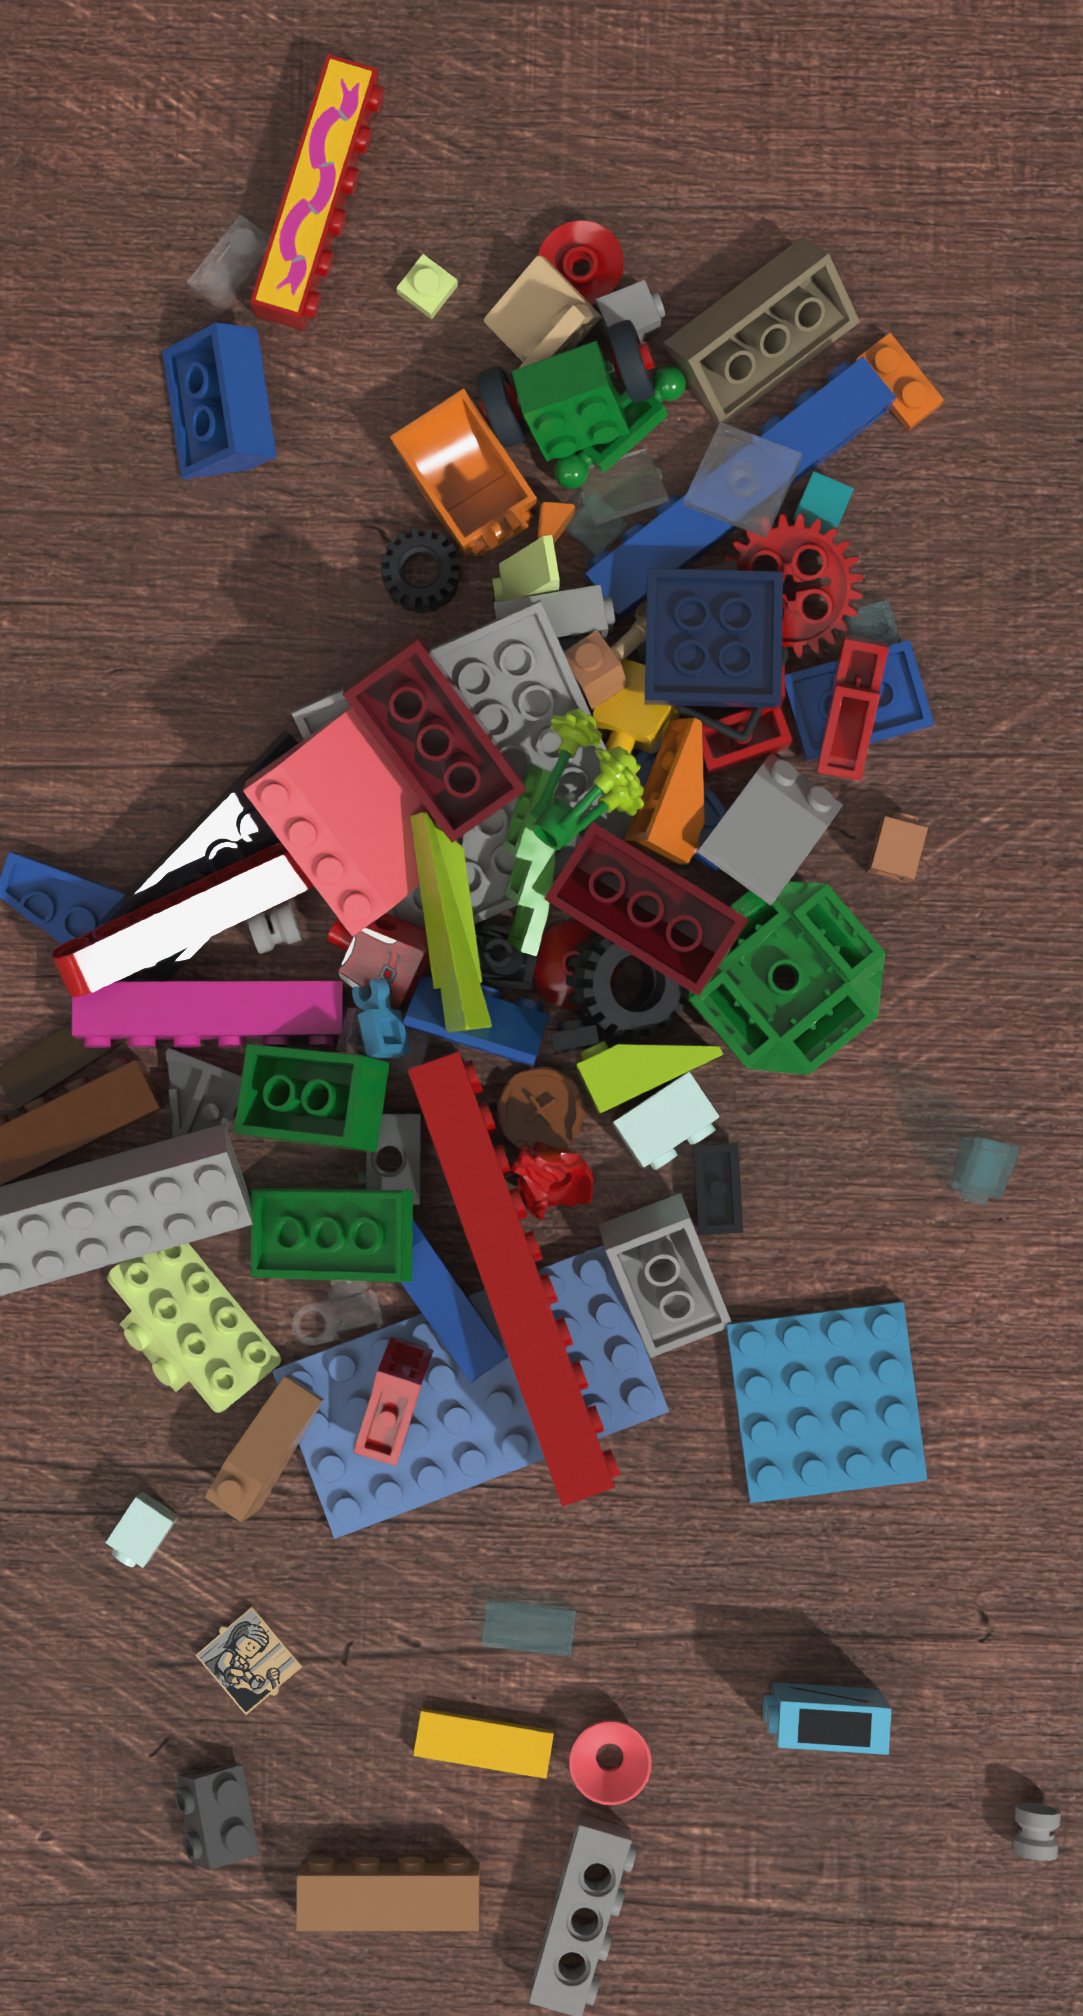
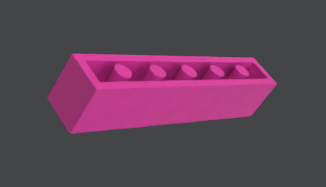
(210, 1011)

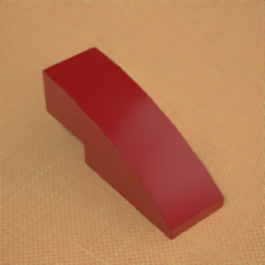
(852, 707)

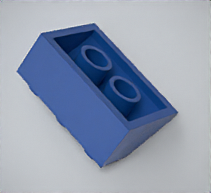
(219, 401)
(514, 1030)

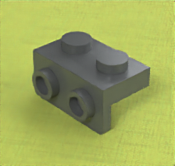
(216, 1816)

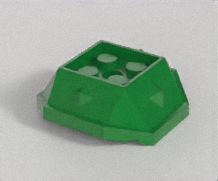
(834, 988)

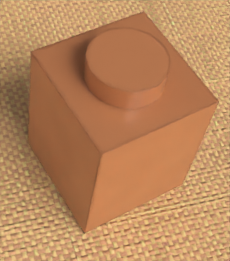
(596, 669)
(897, 847)

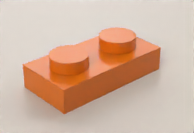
(913, 391)

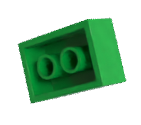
(311, 1097)

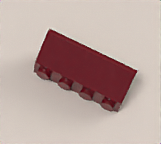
(646, 909)

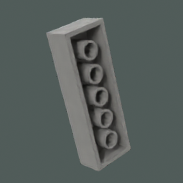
(120, 1208)

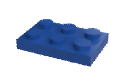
(900, 709)

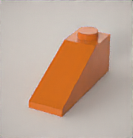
(672, 797)

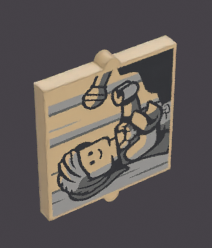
(249, 1660)

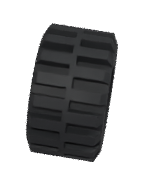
(595, 1000)

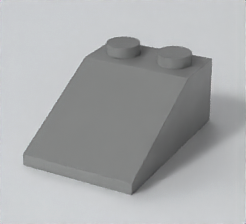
(770, 828)
(664, 1275)

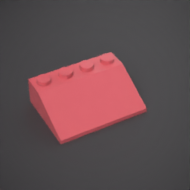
(343, 818)

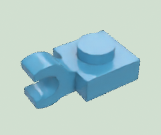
(380, 1025)

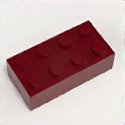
(434, 738)

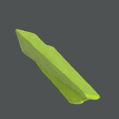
(449, 926)

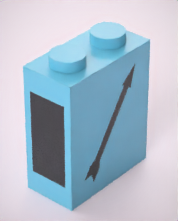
(828, 1718)

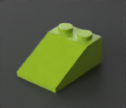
(630, 1070)

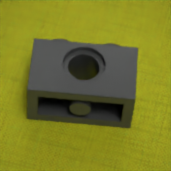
(405, 1134)

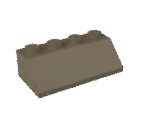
(763, 330)

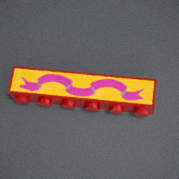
(317, 192)

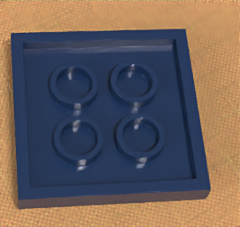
(714, 638)

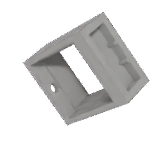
(571, 612)

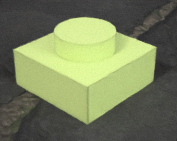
(427, 286)

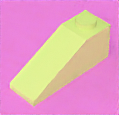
(528, 572)

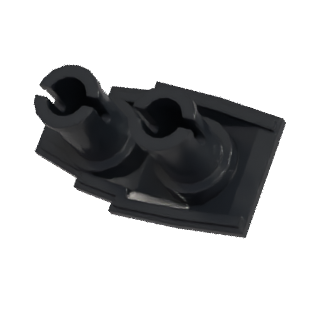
(500, 962)

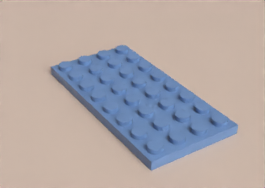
(463, 1428)

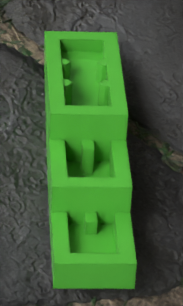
(533, 865)

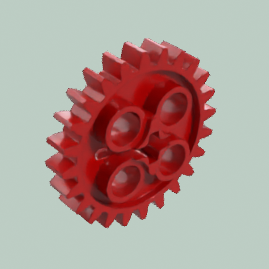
(785, 545)

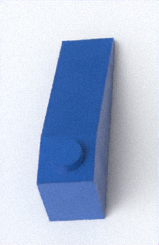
(451, 1310)

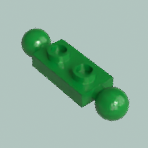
(641, 419)

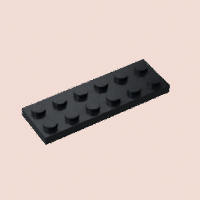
(217, 839)

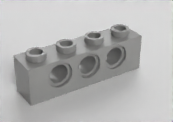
(552, 1983)

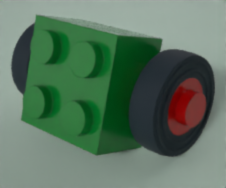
(570, 396)

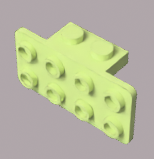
(191, 1326)

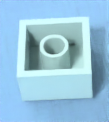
(665, 1121)

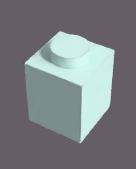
(141, 1531)

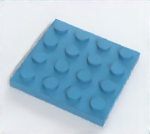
(826, 1402)

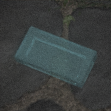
(529, 1627)

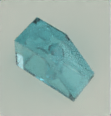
(983, 1168)

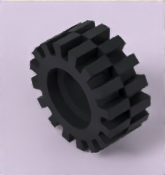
(420, 544)

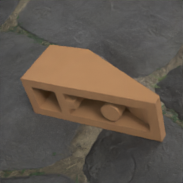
(264, 1450)

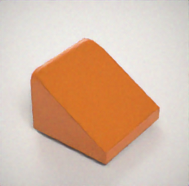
(554, 519)

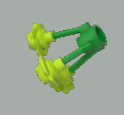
(618, 781)

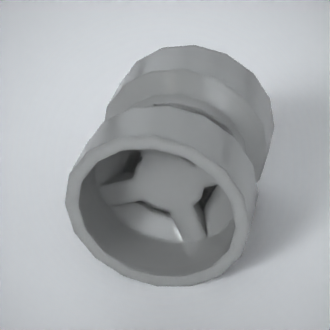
(283, 923)
(1035, 1835)

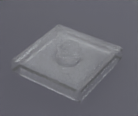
(743, 479)

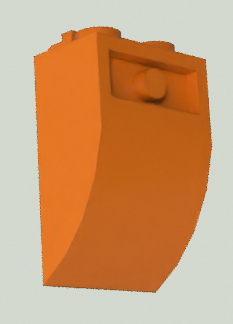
(466, 475)

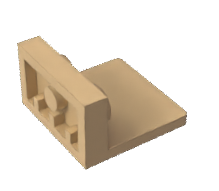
(541, 314)

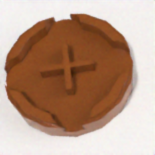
(541, 1107)

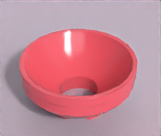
(614, 1784)

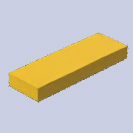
(483, 1743)

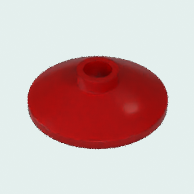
(590, 244)
(550, 971)

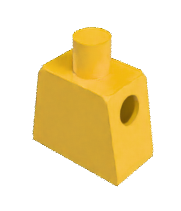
(628, 721)

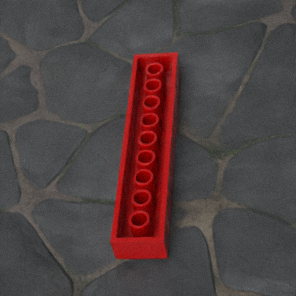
(511, 1278)

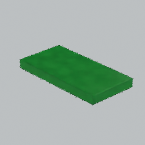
(332, 1234)

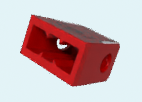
(386, 951)

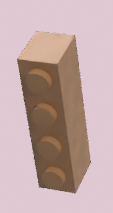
(388, 1895)

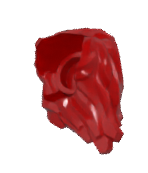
(552, 1178)

